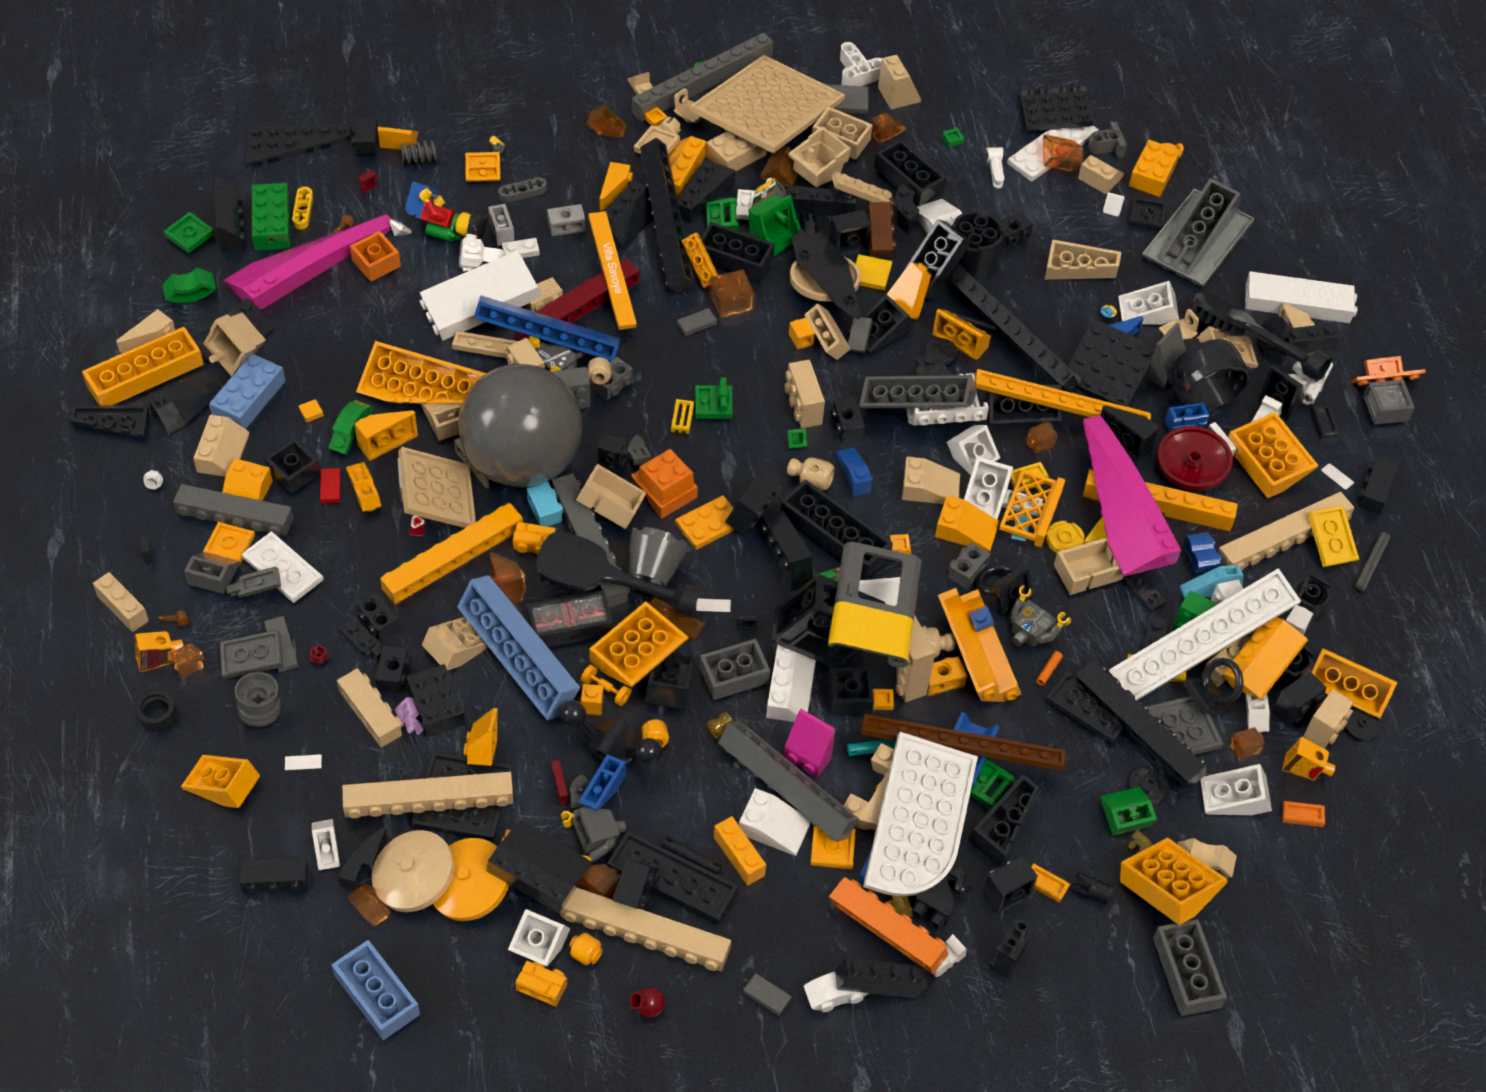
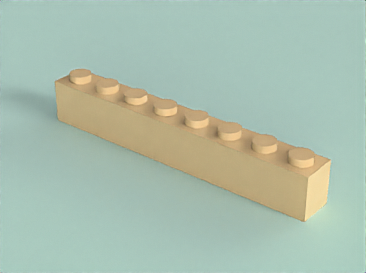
(1277, 535)
(427, 794)
(647, 929)

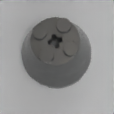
(655, 555)

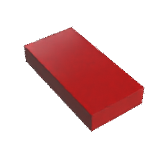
(330, 485)

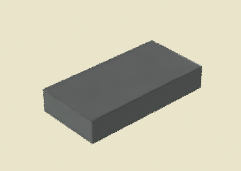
(697, 322)
(859, 334)
(767, 994)

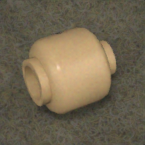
(599, 370)

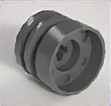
(257, 699)

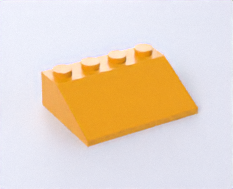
(1271, 454)
(636, 645)
(1171, 880)

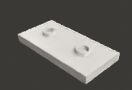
(295, 573)

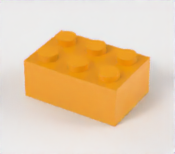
(1154, 168)

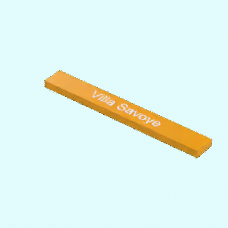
(612, 270)

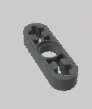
(510, 188)

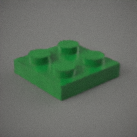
(189, 232)

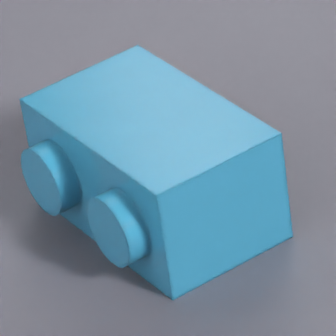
(544, 504)

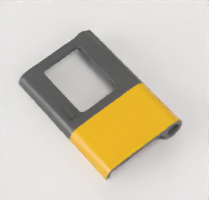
(872, 624)

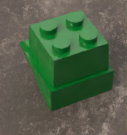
(774, 221)

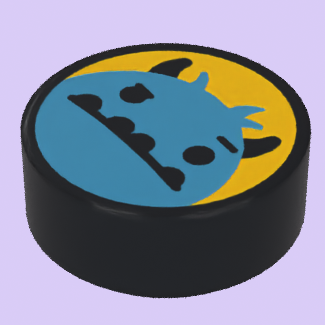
(1108, 313)

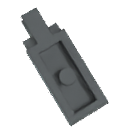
(255, 582)

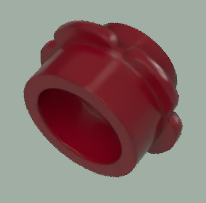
(318, 650)

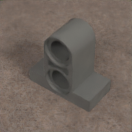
(1108, 141)

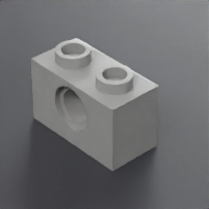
(566, 220)
(501, 224)

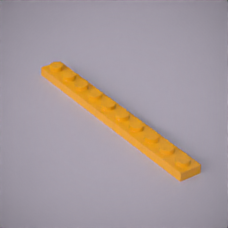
(1045, 395)

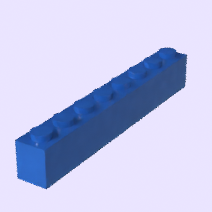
(546, 328)

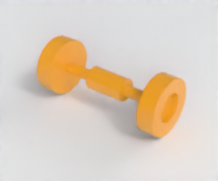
(589, 675)

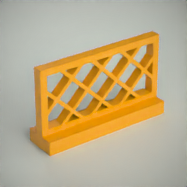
(1045, 515)

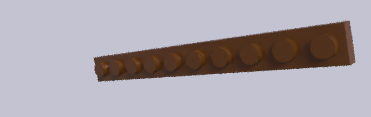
(967, 742)

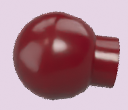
(648, 1002)

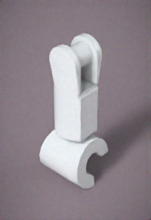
(995, 157)

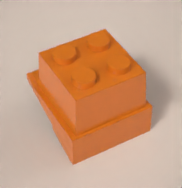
(666, 483)

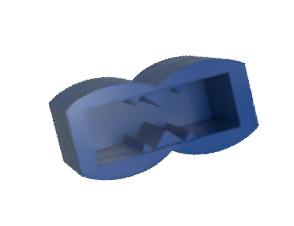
(1201, 552)

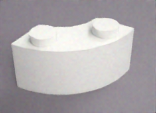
(824, 994)

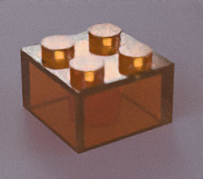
(732, 293)

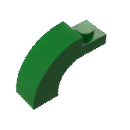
(344, 426)

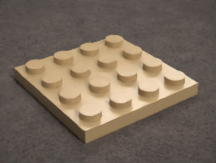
(436, 488)

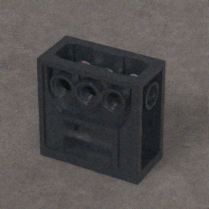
(806, 619)

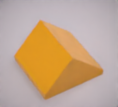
(394, 138)

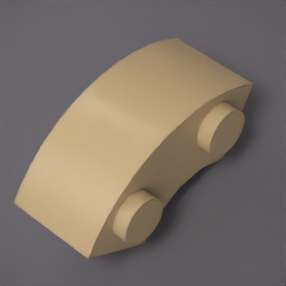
(1216, 857)

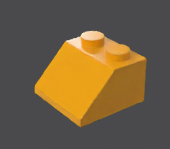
(247, 480)
(482, 740)

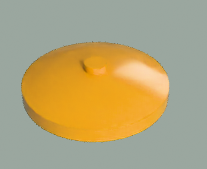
(472, 888)

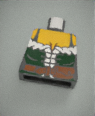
(768, 189)

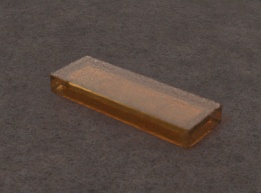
(689, 626)

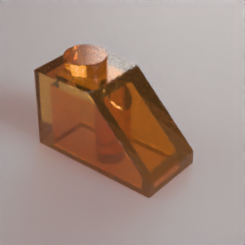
(605, 122)
(885, 127)
(601, 880)

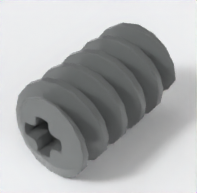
(418, 152)

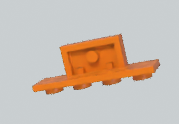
(1385, 369)

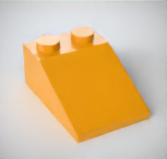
(385, 432)
(965, 524)
(222, 780)

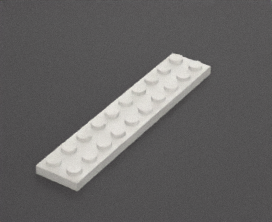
(1206, 635)

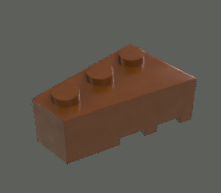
(881, 229)

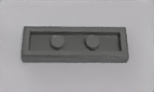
(288, 655)

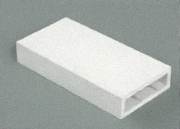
(454, 302)

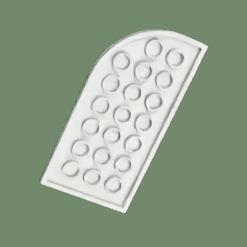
(920, 817)

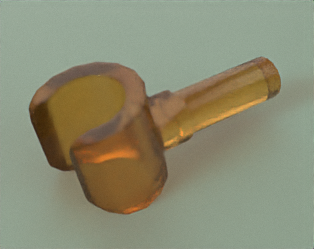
(346, 220)
(180, 618)

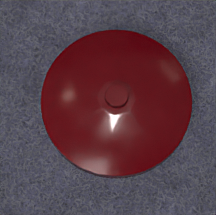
(1194, 458)

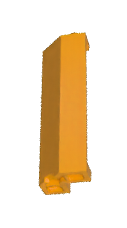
(980, 649)

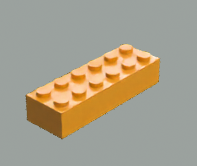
(143, 367)

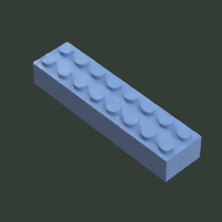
(517, 646)

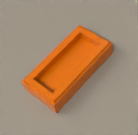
(1303, 814)

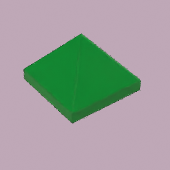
(797, 438)

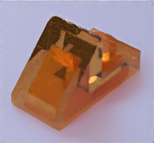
(369, 905)

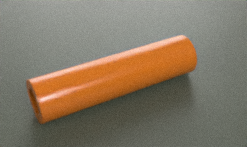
(1049, 668)

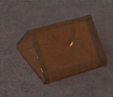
(780, 167)

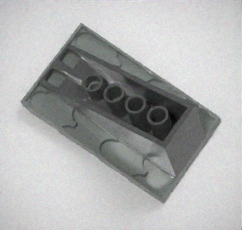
(1200, 233)

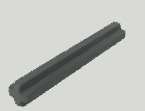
(1372, 561)

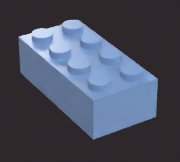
(248, 390)
(375, 989)

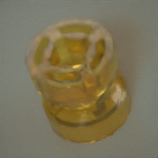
(718, 725)

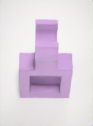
(407, 714)

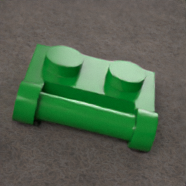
(716, 212)
(986, 778)

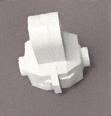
(474, 253)

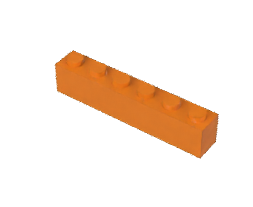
(889, 925)

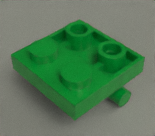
(714, 401)

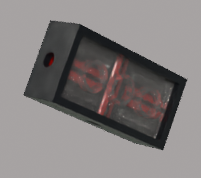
(571, 618)

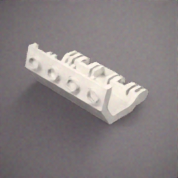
(926, 416)

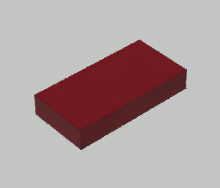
(559, 783)

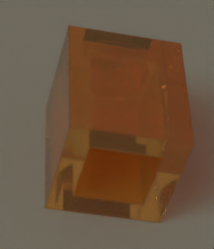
(1041, 437)
(187, 660)
(1247, 743)

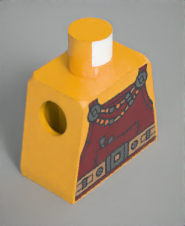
(154, 649)

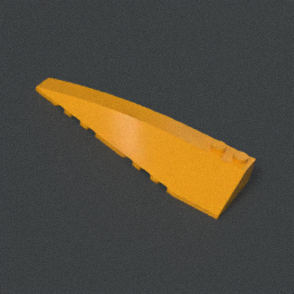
(414, 378)

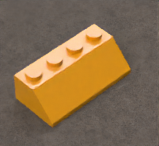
(685, 161)
(1266, 656)
(1361, 685)

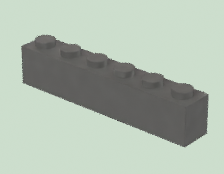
(233, 510)

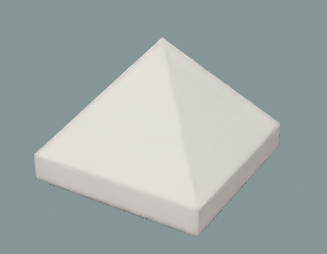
(399, 228)

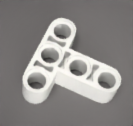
(857, 69)

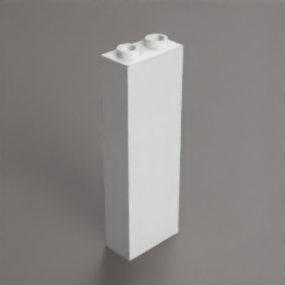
(1313, 297)

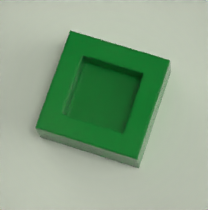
(953, 137)

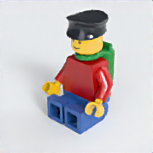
(441, 221)

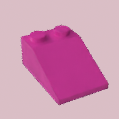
(810, 743)

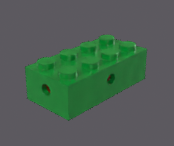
(271, 216)

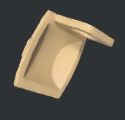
(683, 109)
(1187, 329)

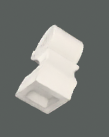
(956, 953)

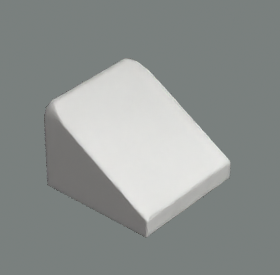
(1113, 204)

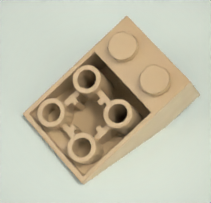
(443, 419)
(453, 643)

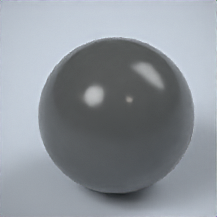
(520, 425)

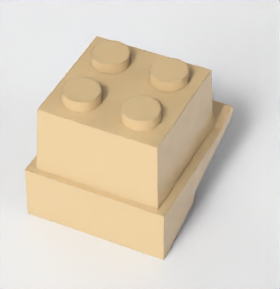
(820, 157)
(233, 341)

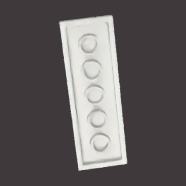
(1030, 158)

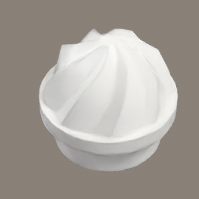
(153, 479)

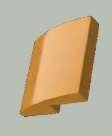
(482, 166)

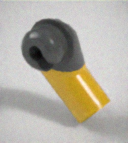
(498, 146)

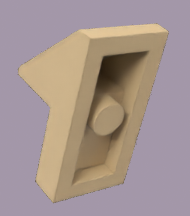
(640, 83)

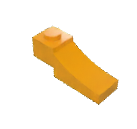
(363, 487)

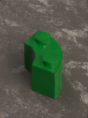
(189, 286)

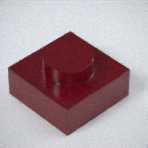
(367, 181)

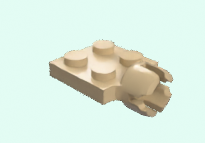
(664, 132)

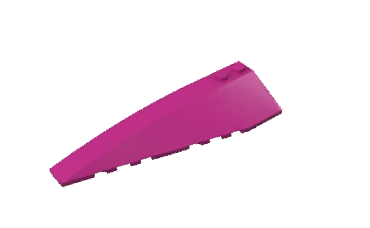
(283, 272)
(1132, 518)

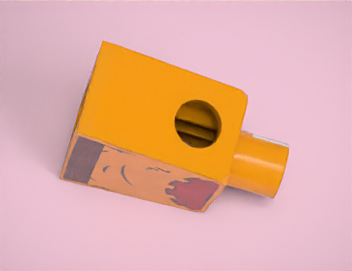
(1307, 760)

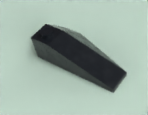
(253, 314)

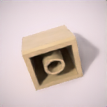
(896, 83)

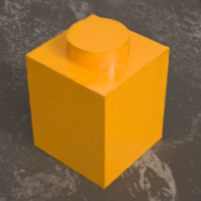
(801, 333)
(592, 698)

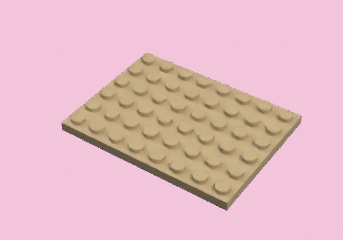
(767, 103)

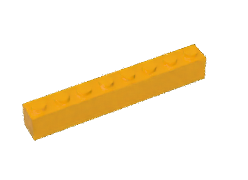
(1182, 505)
(450, 553)

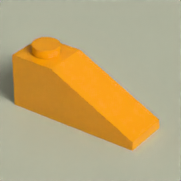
(615, 182)

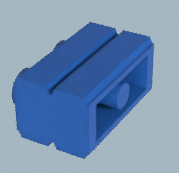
(1187, 415)

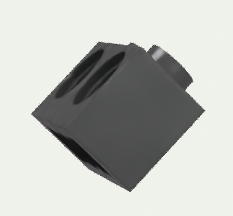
(620, 377)
(965, 569)

